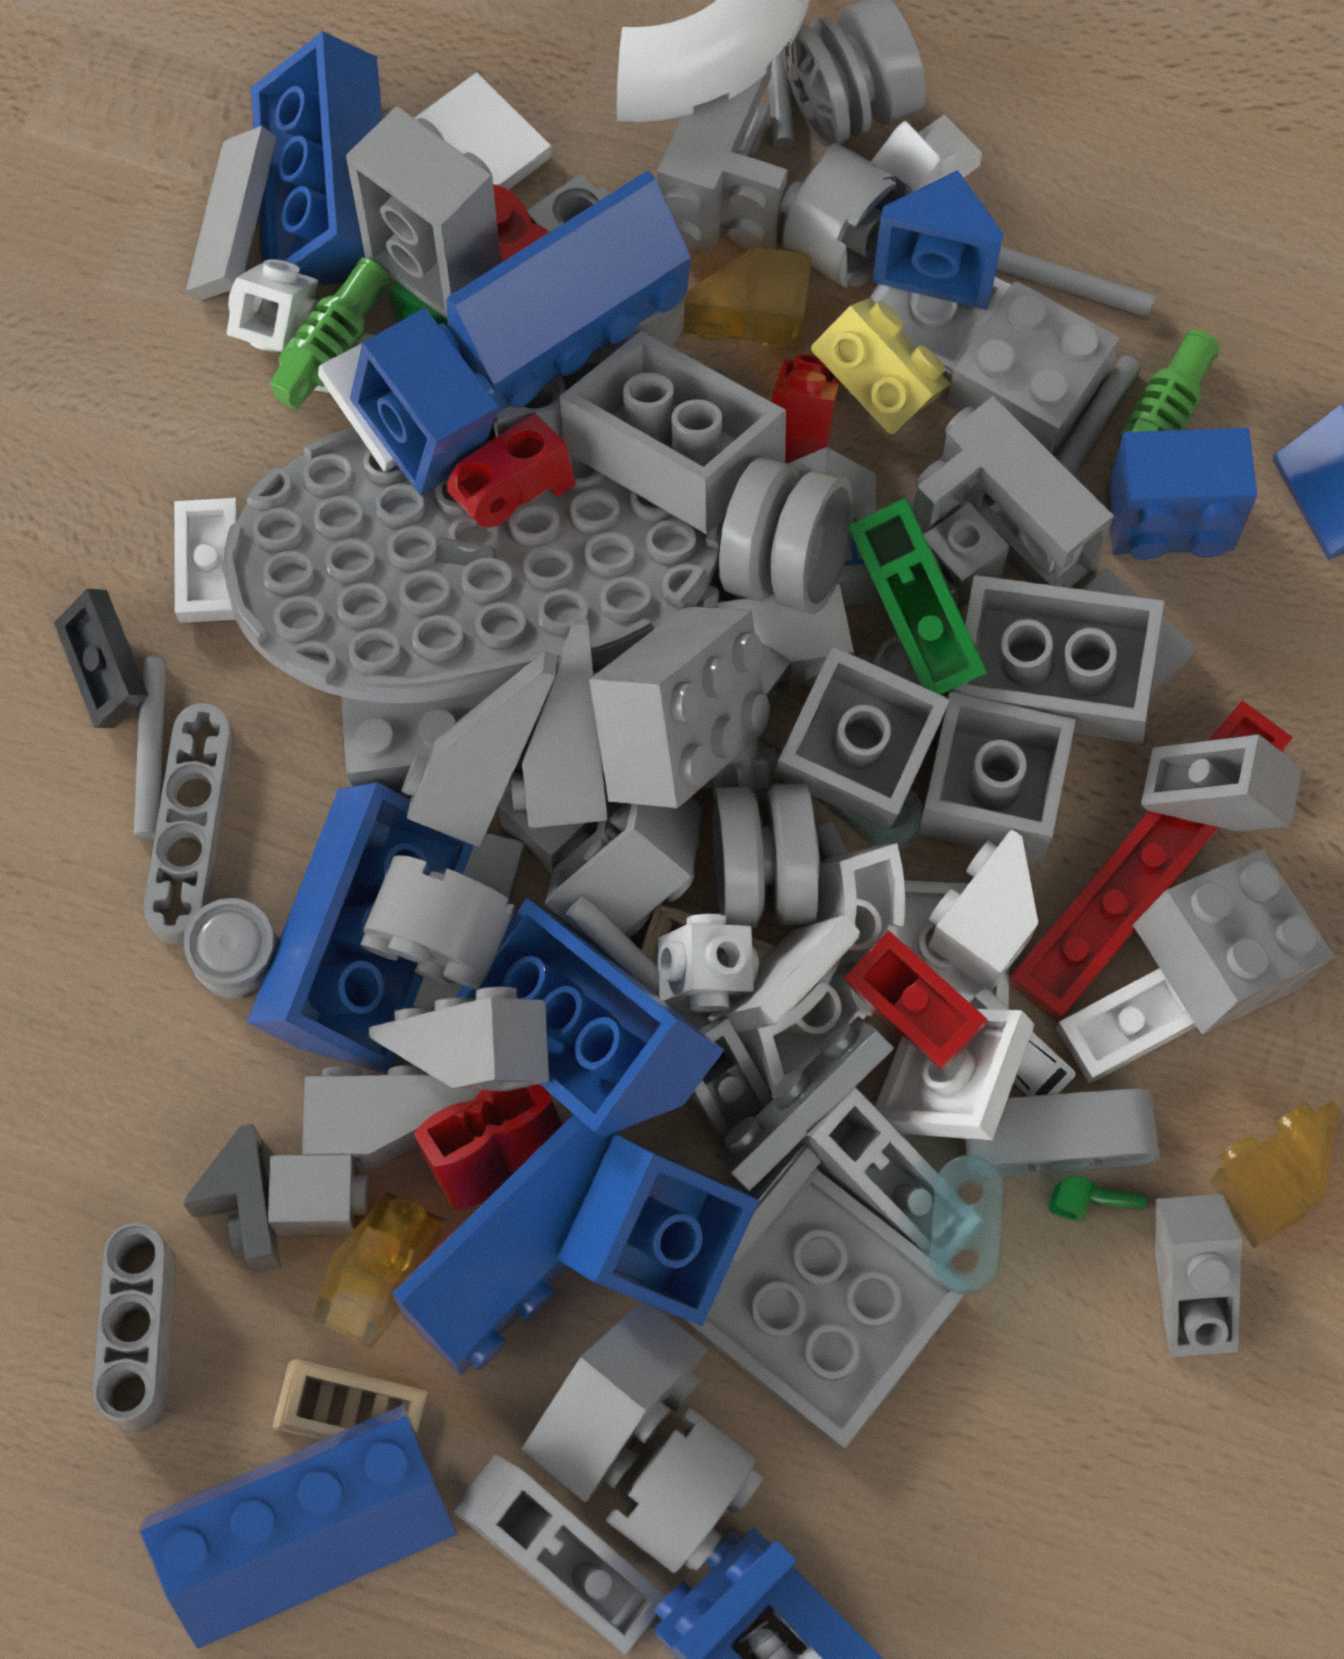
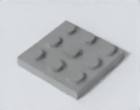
(828, 1309)

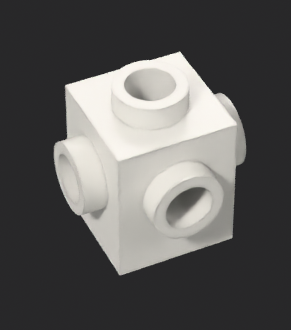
(270, 304)
(706, 963)

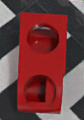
(511, 472)

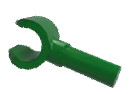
(1073, 1195)

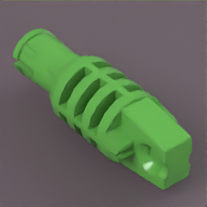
(328, 333)
(1175, 390)

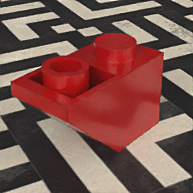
(810, 400)

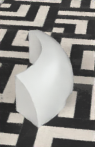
(701, 57)
(871, 893)

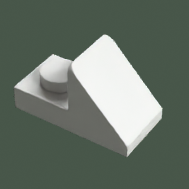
(928, 154)

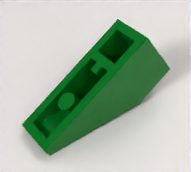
(917, 597)

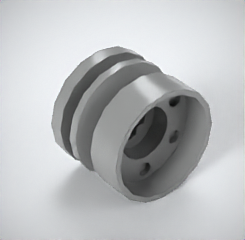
(855, 70)

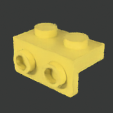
(881, 363)

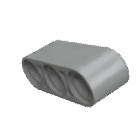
(1072, 1133)
(120, 1297)

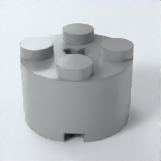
(839, 214)
(438, 921)
(685, 1493)

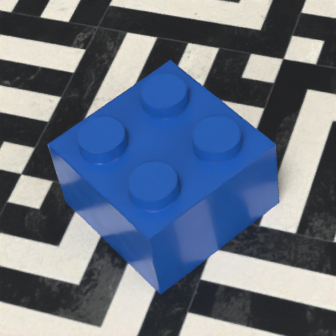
(422, 399)
(1181, 492)
(657, 1230)

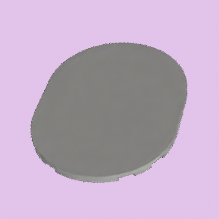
(346, 590)

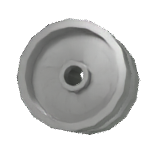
(786, 535)
(772, 855)

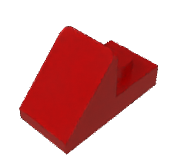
(915, 1001)

